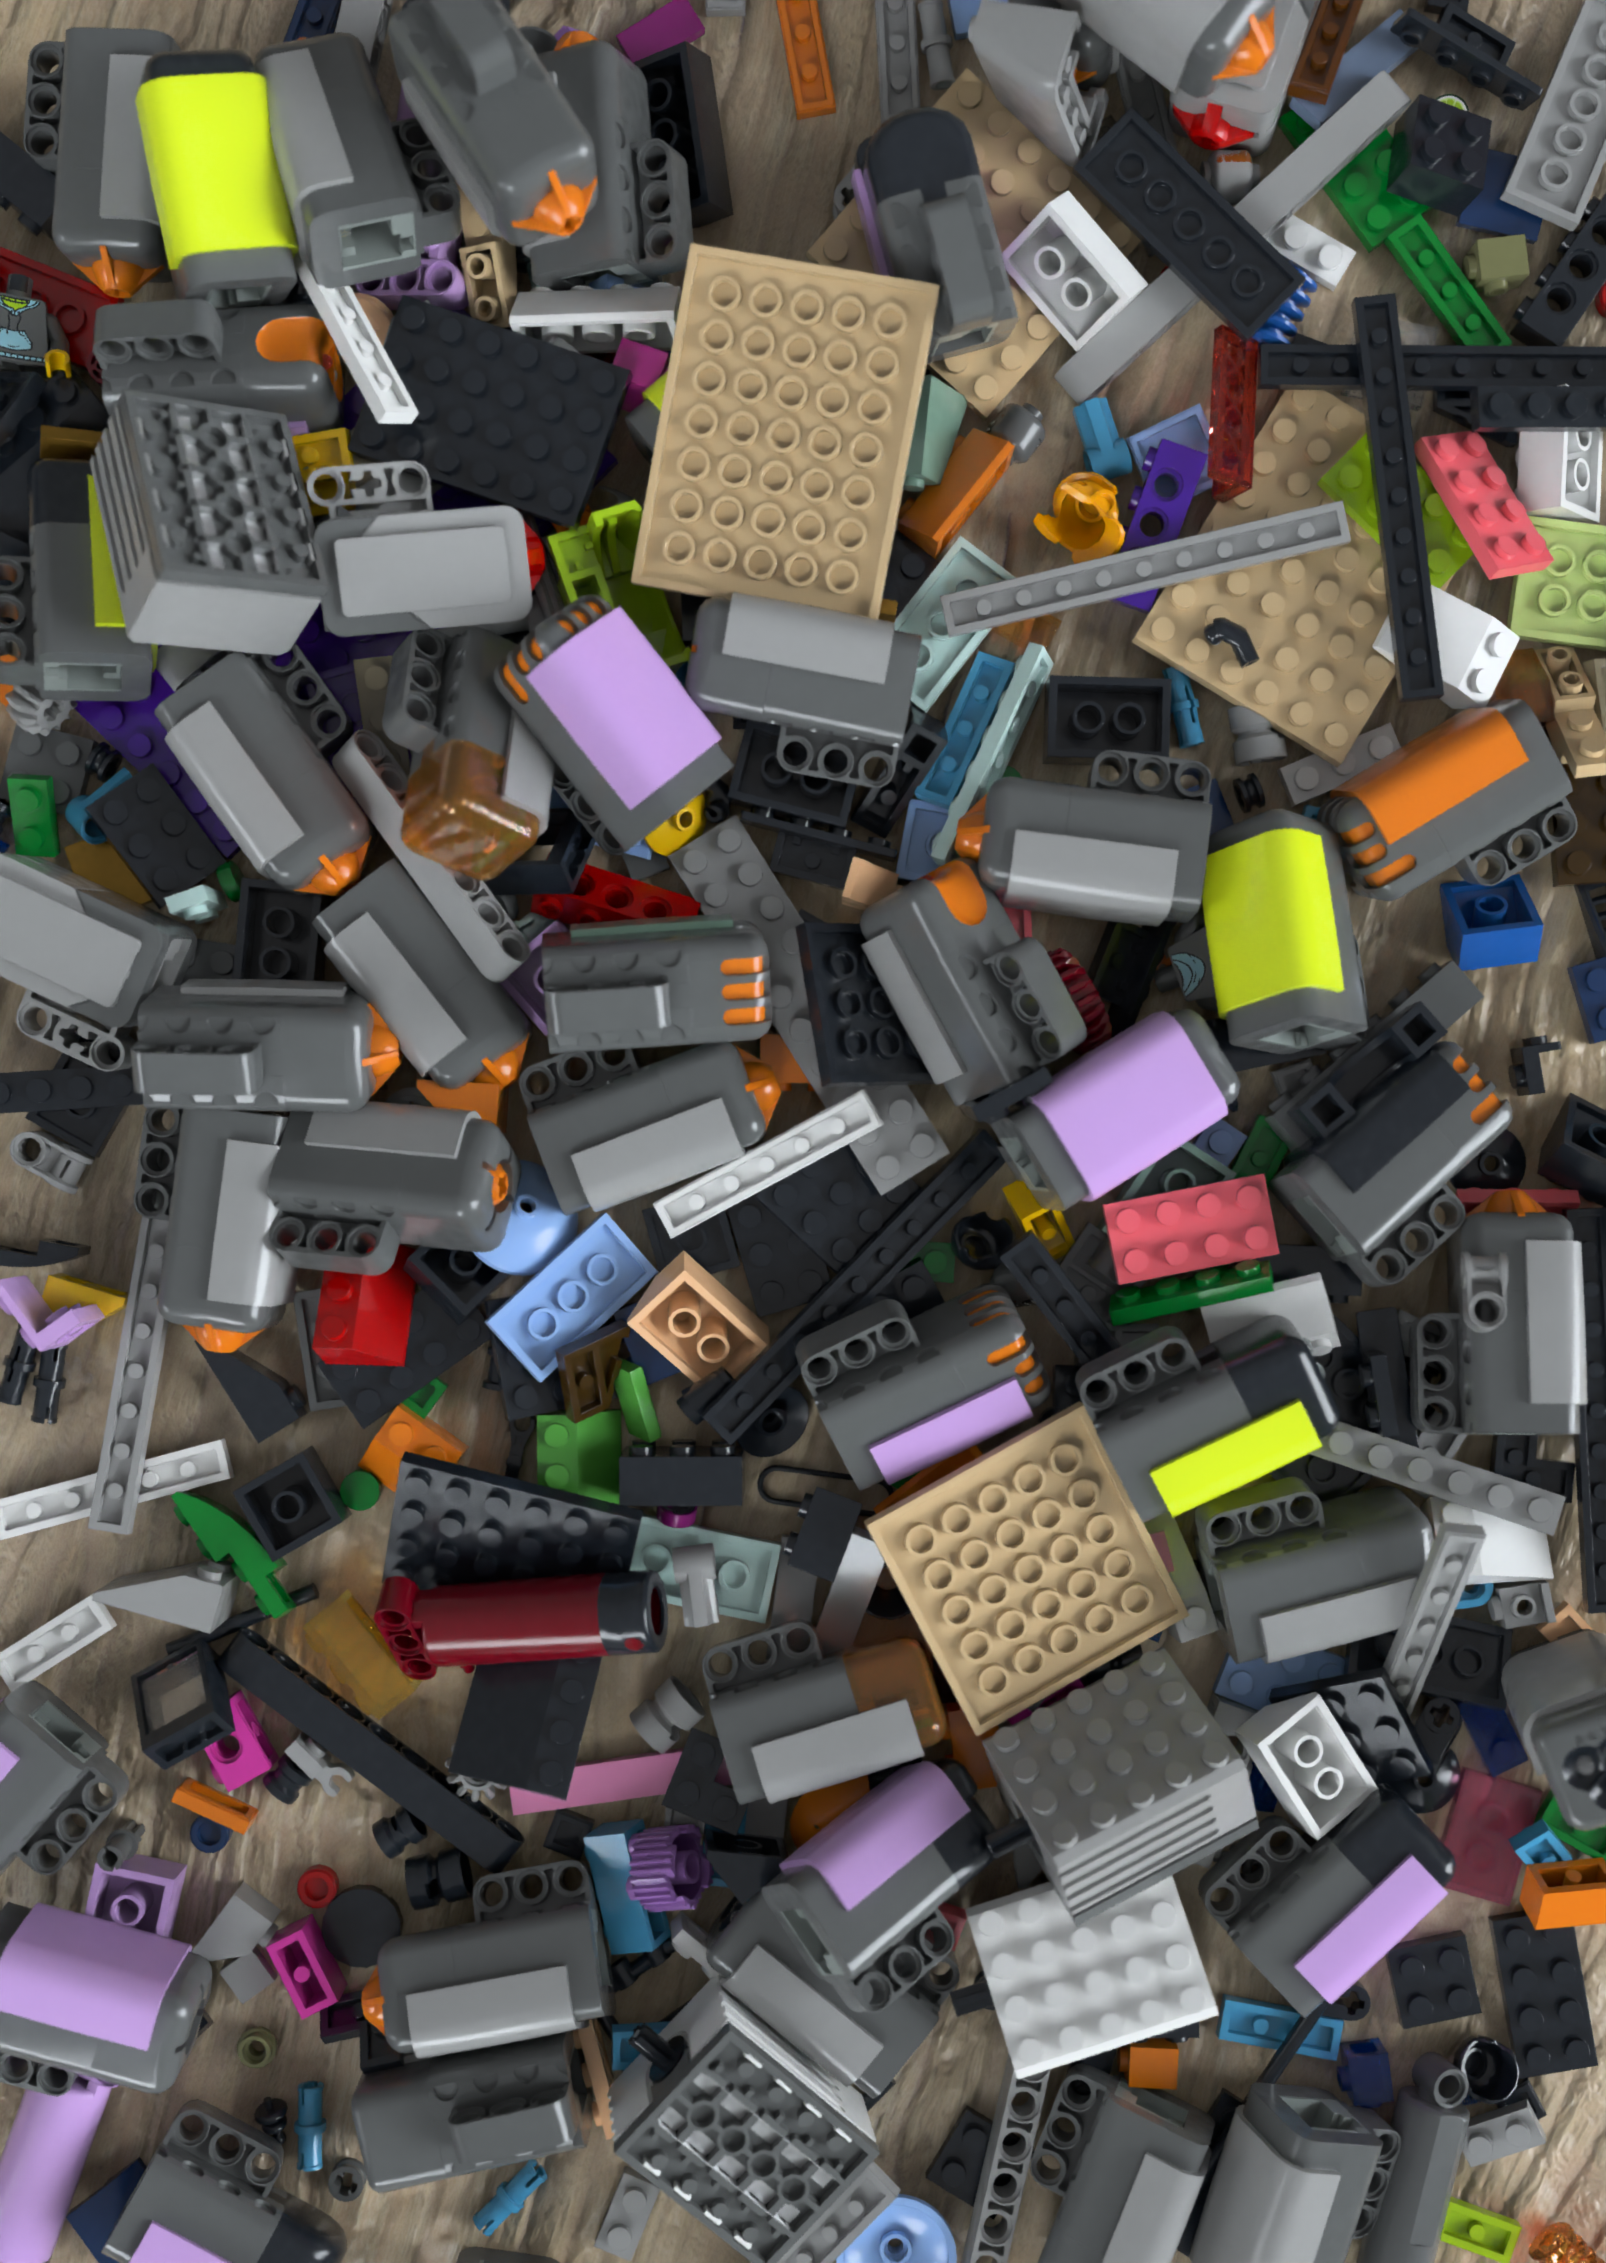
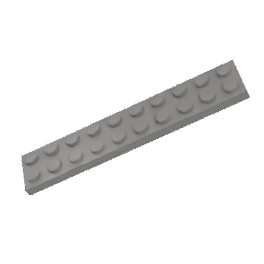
(733, 878)

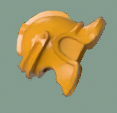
(1084, 517)

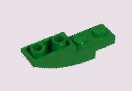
(227, 1535)

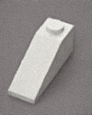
(1187, 1582)

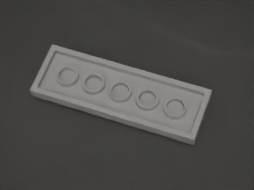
(1568, 130)

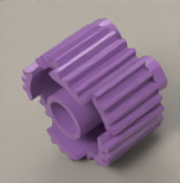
(668, 1868)

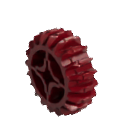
(1085, 999)

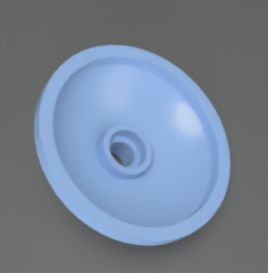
(534, 1236)
(913, 2221)

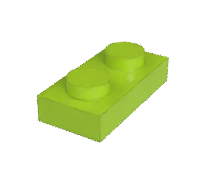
(1480, 2230)

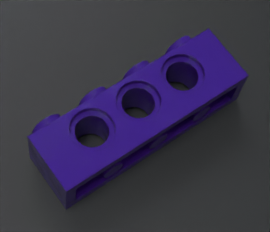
(1184, 468)

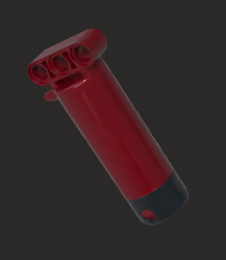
(521, 1620)

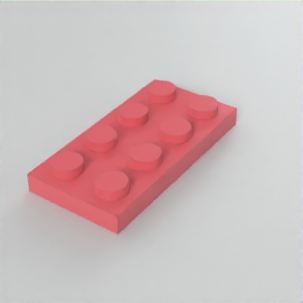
(1482, 504)
(1190, 1229)

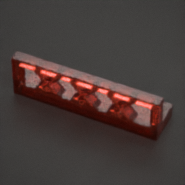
(1232, 414)

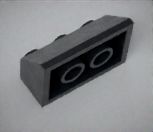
(1577, 1150)

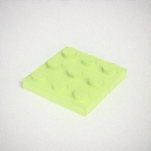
(1569, 596)

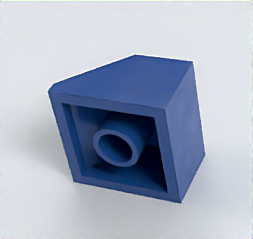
(1490, 924)

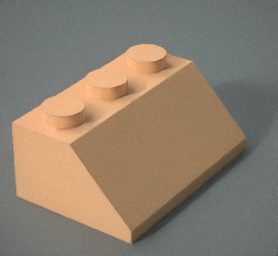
(697, 1321)

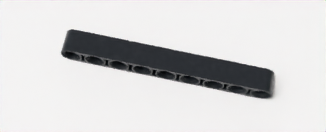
(370, 1750)

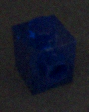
(1365, 2073)

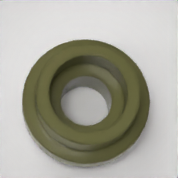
(252, 2057)

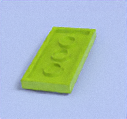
(1352, 482)

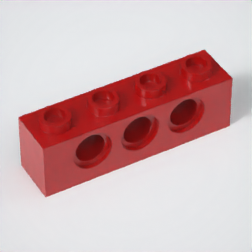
(612, 897)

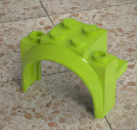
(601, 563)

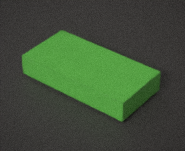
(636, 1402)

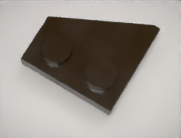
(589, 1370)

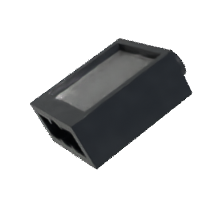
(182, 1704)

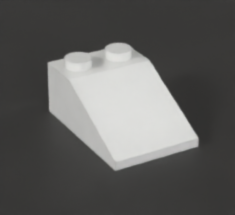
(1470, 647)
(1509, 1549)

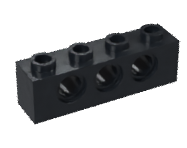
(1535, 319)

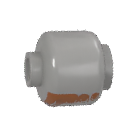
(1231, 173)

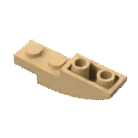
(487, 269)
(1576, 728)

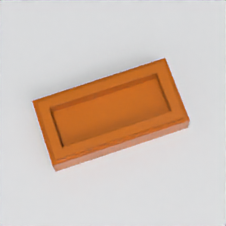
(215, 1805)

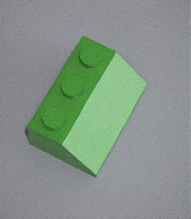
(580, 1455)

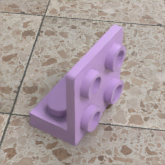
(39, 1324)

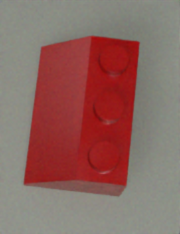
(365, 1315)

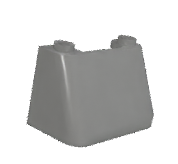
(1032, 73)

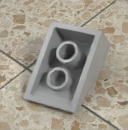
(188, 1594)

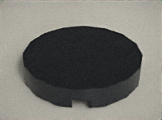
(360, 1924)

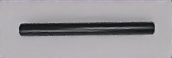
(241, 1620)

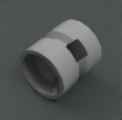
(1256, 738)
(667, 1714)

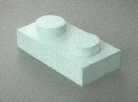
(197, 904)

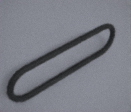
(808, 1472)

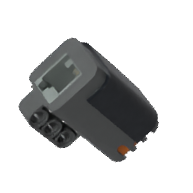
(1392, 1165)

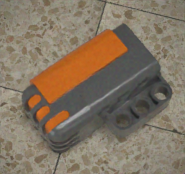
(1452, 802)

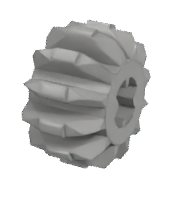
(37, 713)

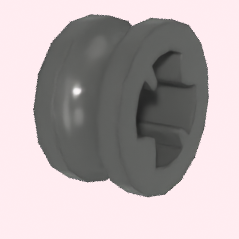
(335, 2181)

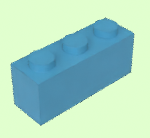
(625, 1921)

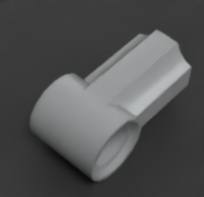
(695, 1573)

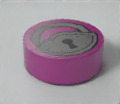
(677, 1515)

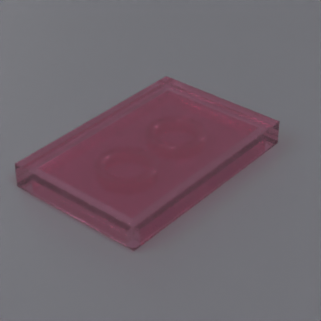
(1478, 1829)

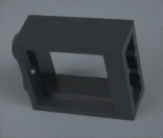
(563, 867)

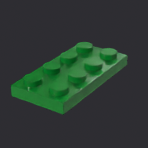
(1361, 187)

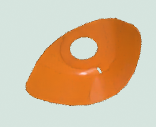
(824, 1806)

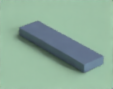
(1359, 65)

